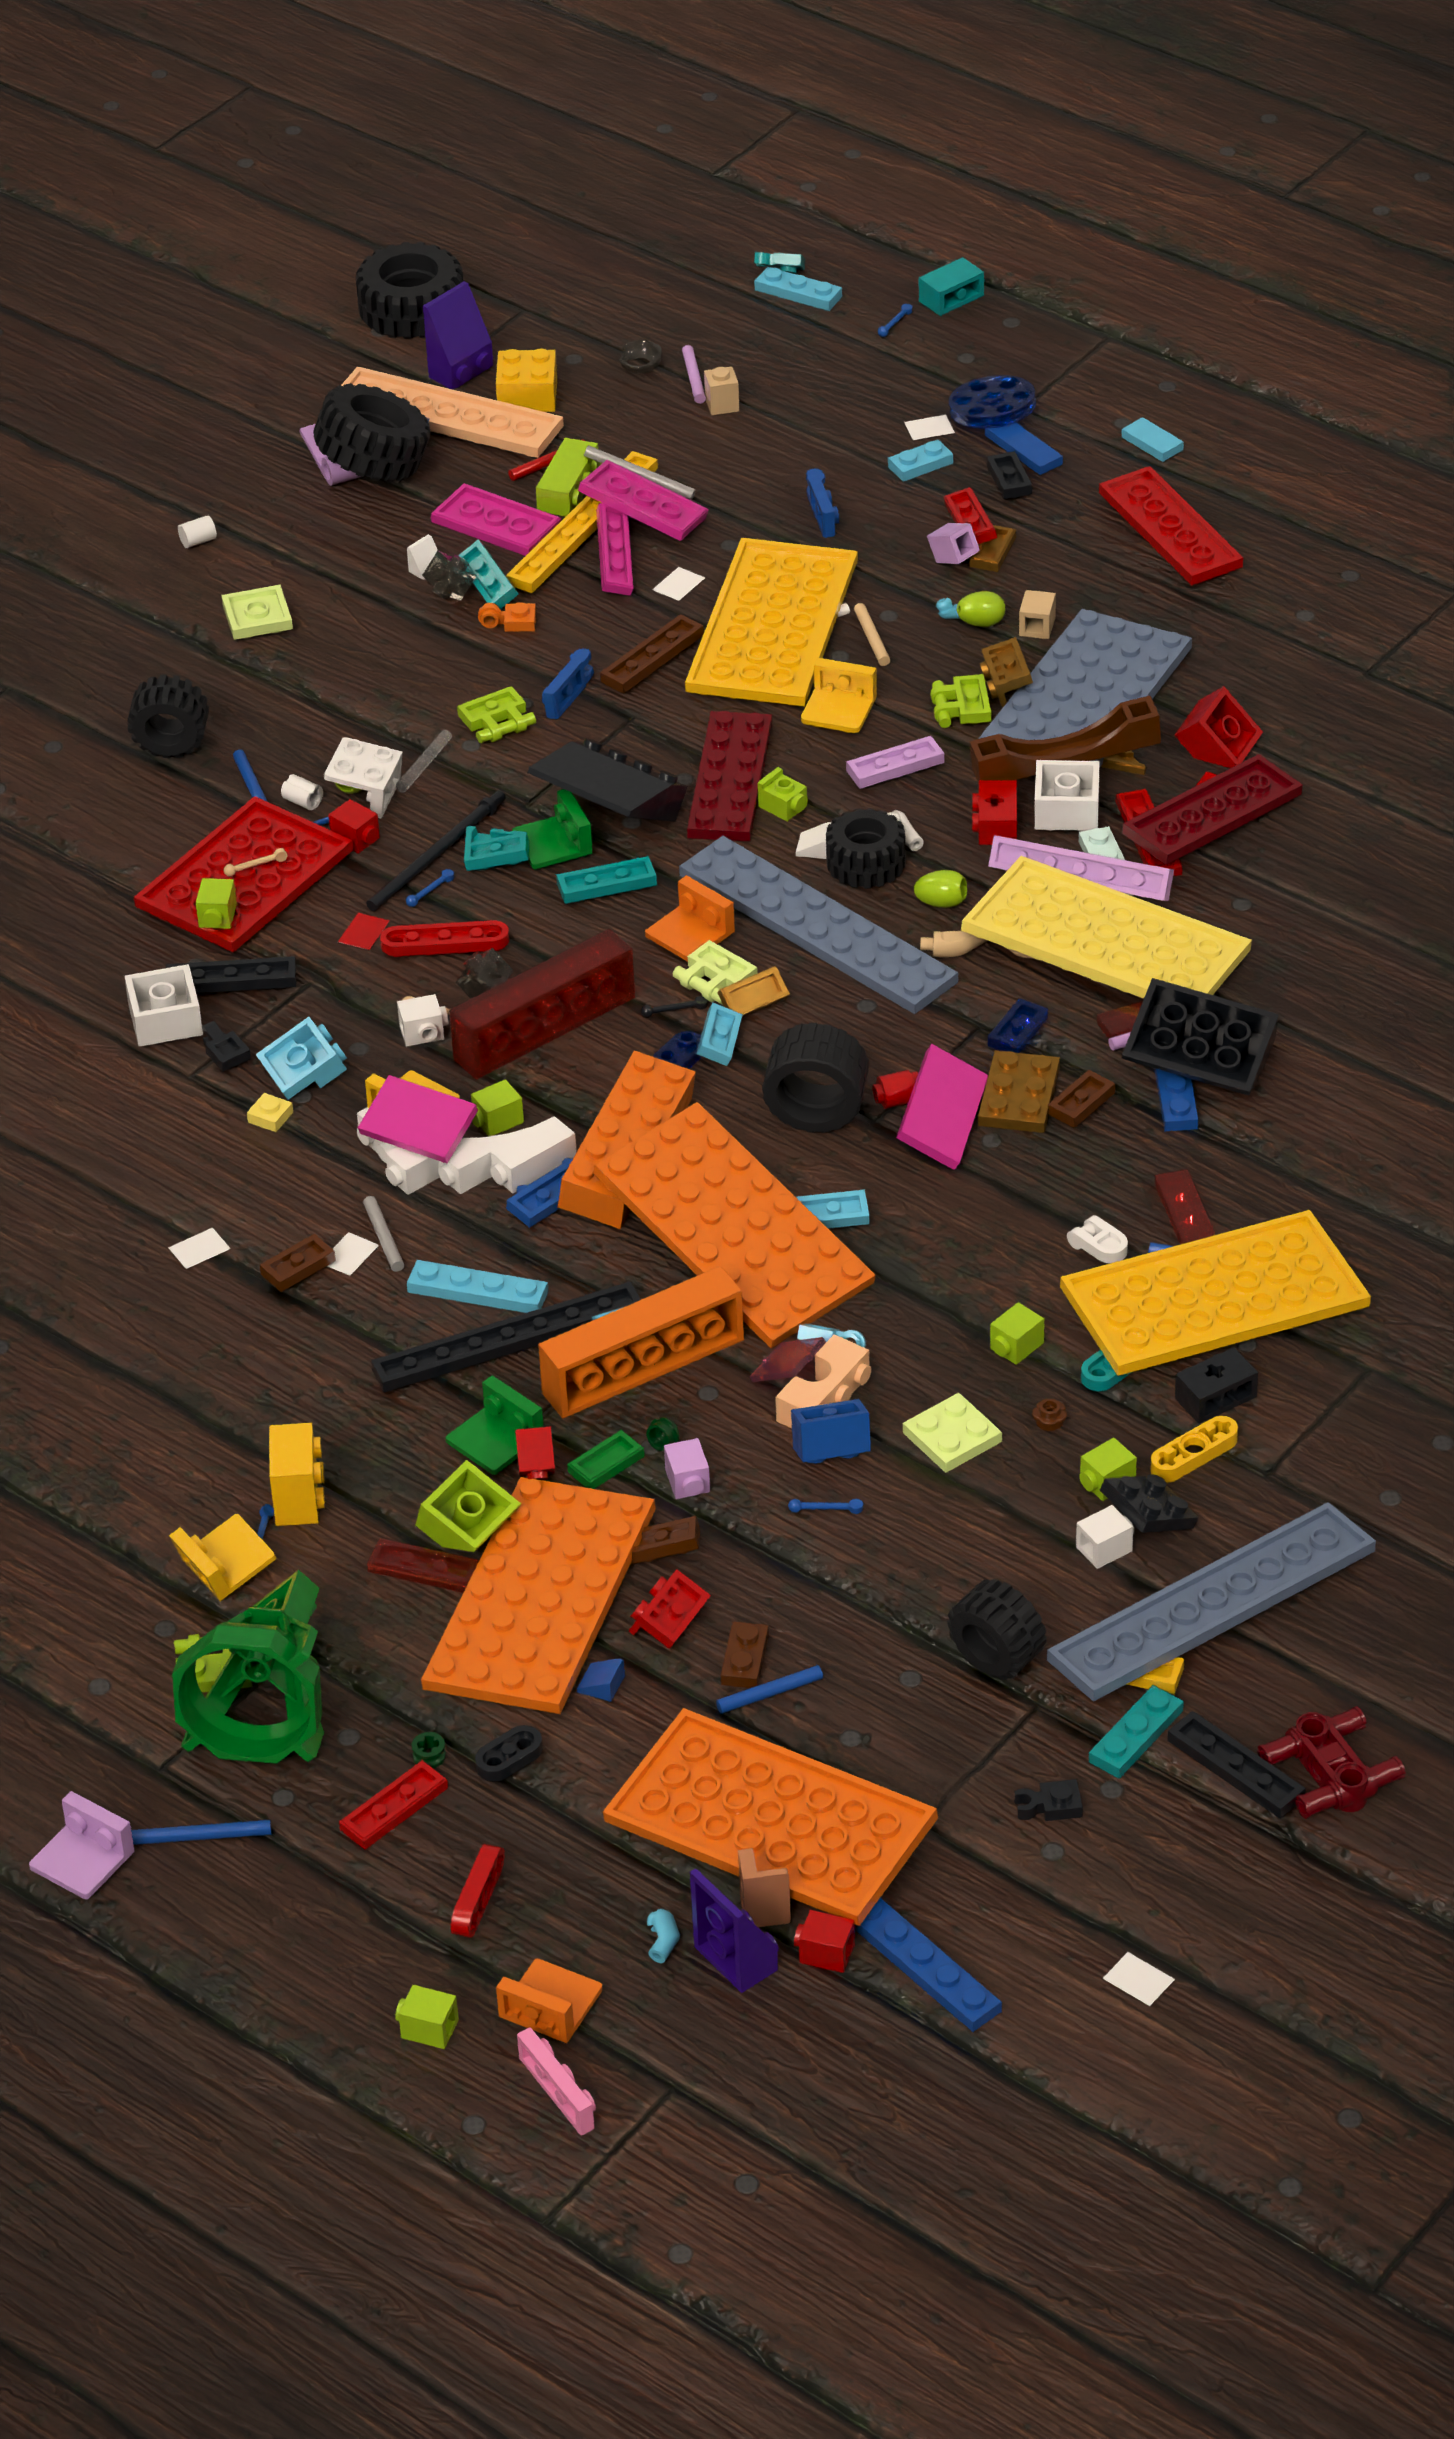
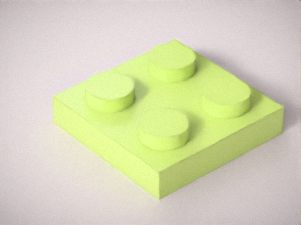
(257, 612)
(952, 1432)

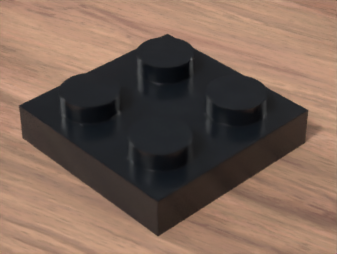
(1149, 1503)

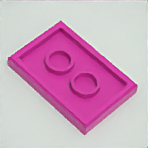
(418, 1119)

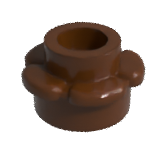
(1049, 1414)

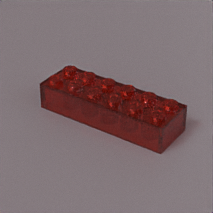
(542, 1004)

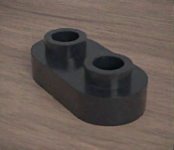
(504, 1754)

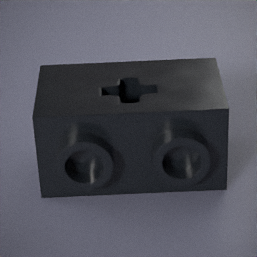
(1216, 1385)

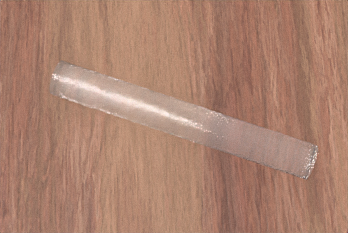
(423, 761)

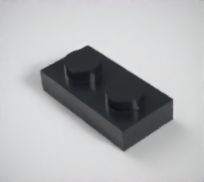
(1009, 475)

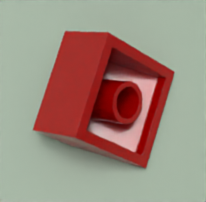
(1219, 730)

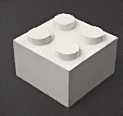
(1066, 795)
(163, 1005)

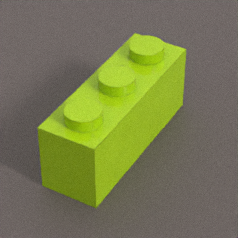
(559, 485)

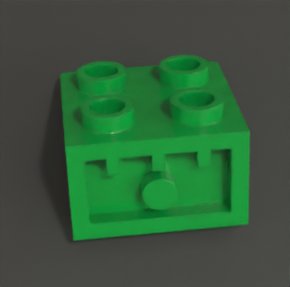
(561, 836)
(490, 1434)

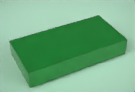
(606, 1460)

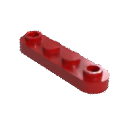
(444, 938)

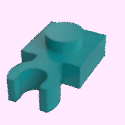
(782, 261)

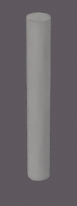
(383, 1233)

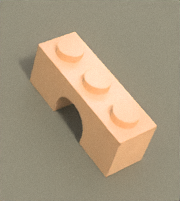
(838, 1371)

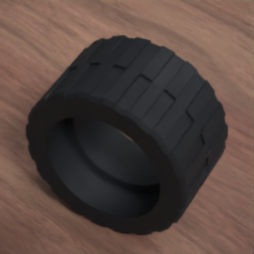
(819, 1050)

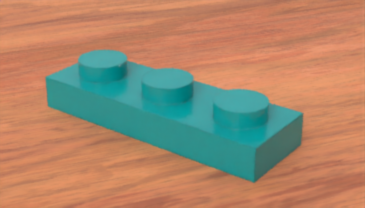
(489, 577)
(606, 879)
(1136, 1731)

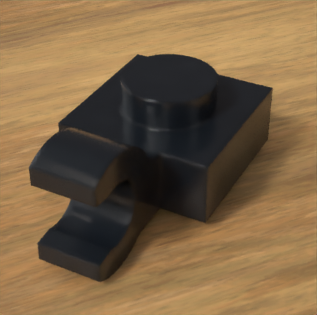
(224, 1049)

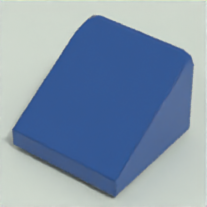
(602, 1679)

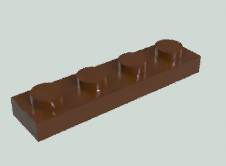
(651, 653)

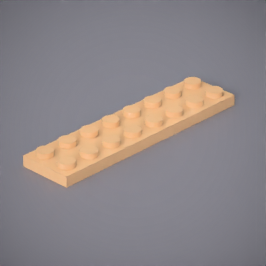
(470, 415)

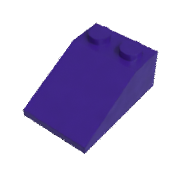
(456, 338)
(730, 1936)

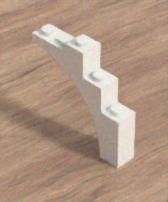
(508, 1158)

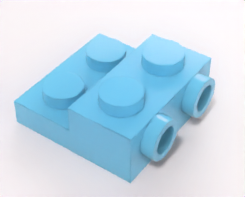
(302, 1058)

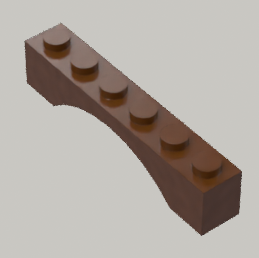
(1124, 729)

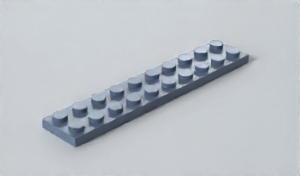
(821, 925)
(1210, 1601)

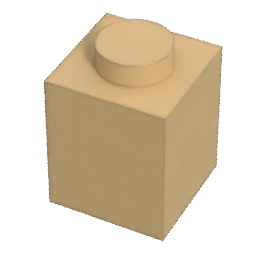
(721, 390)
(1037, 614)

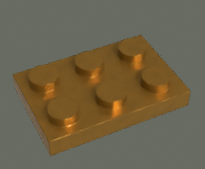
(1019, 1091)

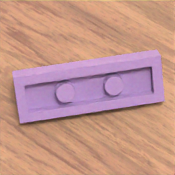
(895, 762)

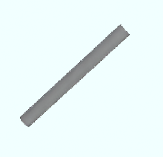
(601, 456)

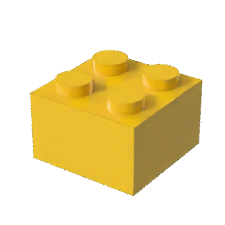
(527, 378)
(295, 1474)

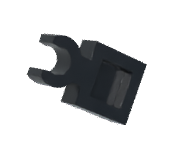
(1055, 1799)

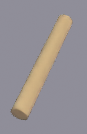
(872, 634)

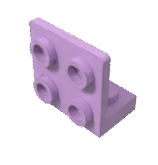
(86, 1848)

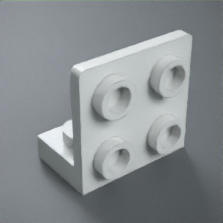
(368, 769)

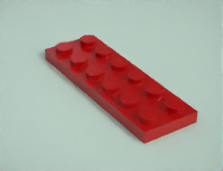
(1171, 525)

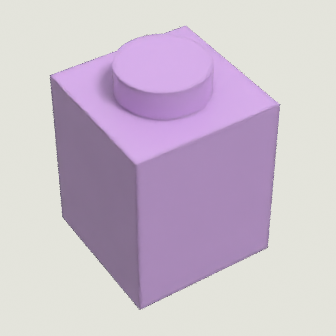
(953, 543)
(687, 1468)

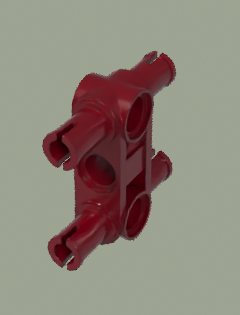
(1331, 1762)

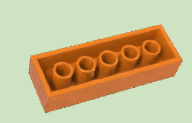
(641, 1099)
(641, 1342)

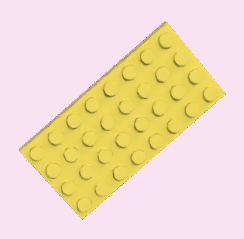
(1102, 931)

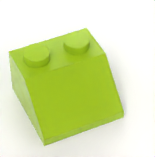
(465, 1509)

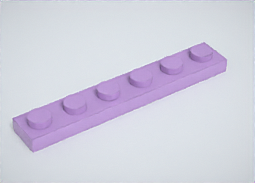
(1110, 872)

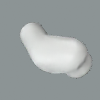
(912, 838)

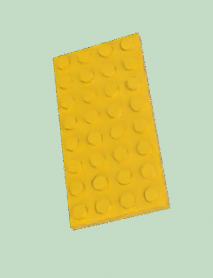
(771, 622)
(1214, 1292)

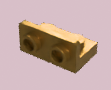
(1005, 668)

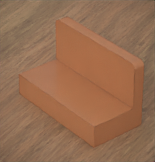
(763, 1893)

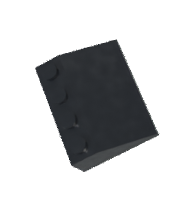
(612, 780)
(1201, 1037)

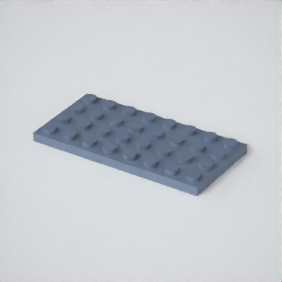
(1088, 674)

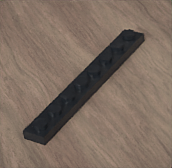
(496, 1338)

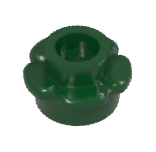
(662, 1432)

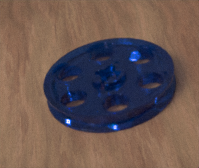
(992, 401)

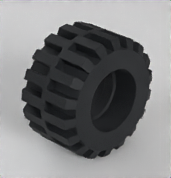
(163, 734)
(865, 848)
(997, 1629)

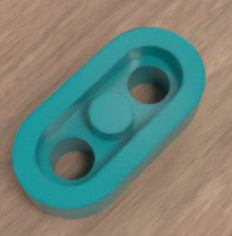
(1098, 1373)

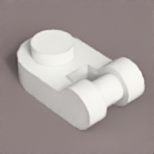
(1099, 1240)

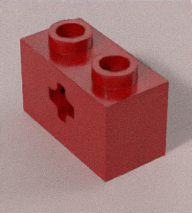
(996, 810)

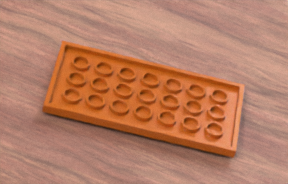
(730, 1212)
(539, 1596)
(729, 1791)

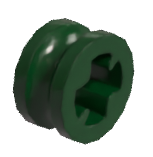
(429, 1740)

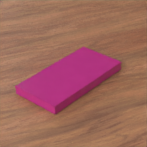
(643, 500)
(494, 519)
(942, 1106)

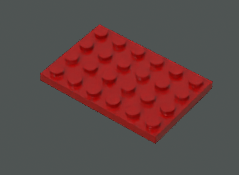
(261, 889)

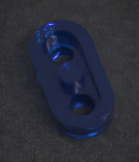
(681, 1049)

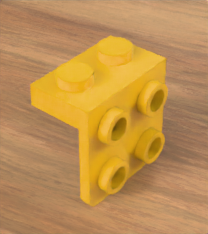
(840, 695)

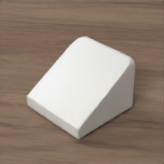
(420, 555)
(813, 842)

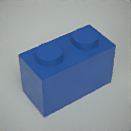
(831, 1431)

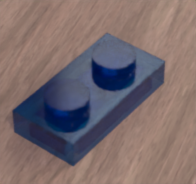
(1018, 1026)

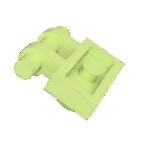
(718, 965)

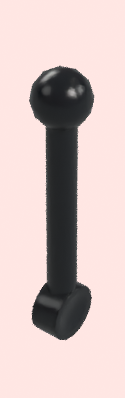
(699, 1002)

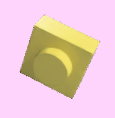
(270, 1112)

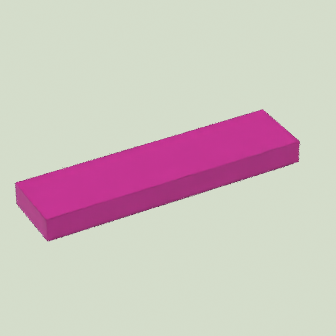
(614, 550)

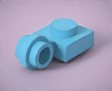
(809, 1331)

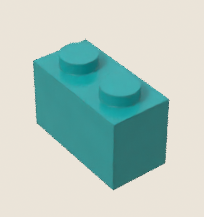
(951, 286)

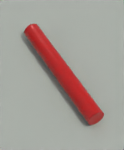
(532, 466)

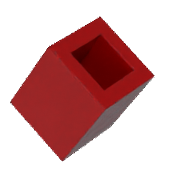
(355, 823)
(535, 1452)
(825, 1941)

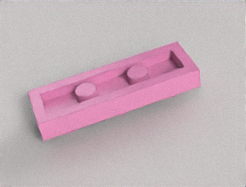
(556, 2080)

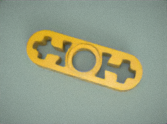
(1201, 1436)

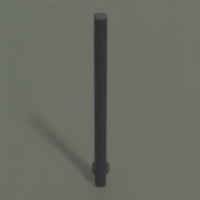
(485, 807)

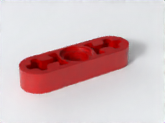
(477, 1890)

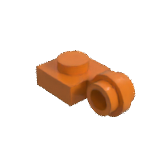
(516, 617)

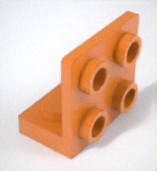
(698, 918)
(548, 1999)

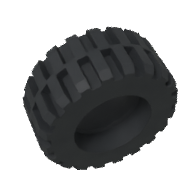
(399, 282)
(371, 432)

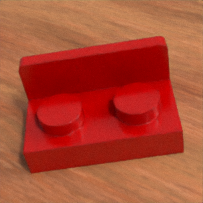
(671, 1609)

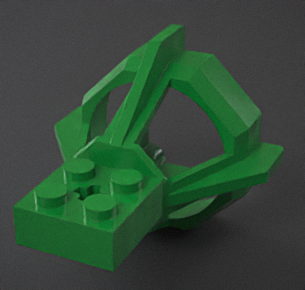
(265, 1644)

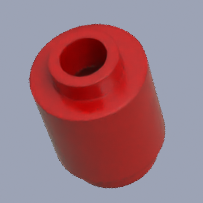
(894, 1088)

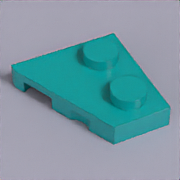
(494, 849)

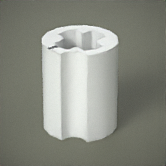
(197, 531)
(302, 792)

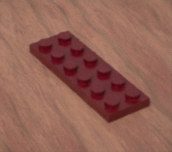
(729, 776)
(1212, 809)

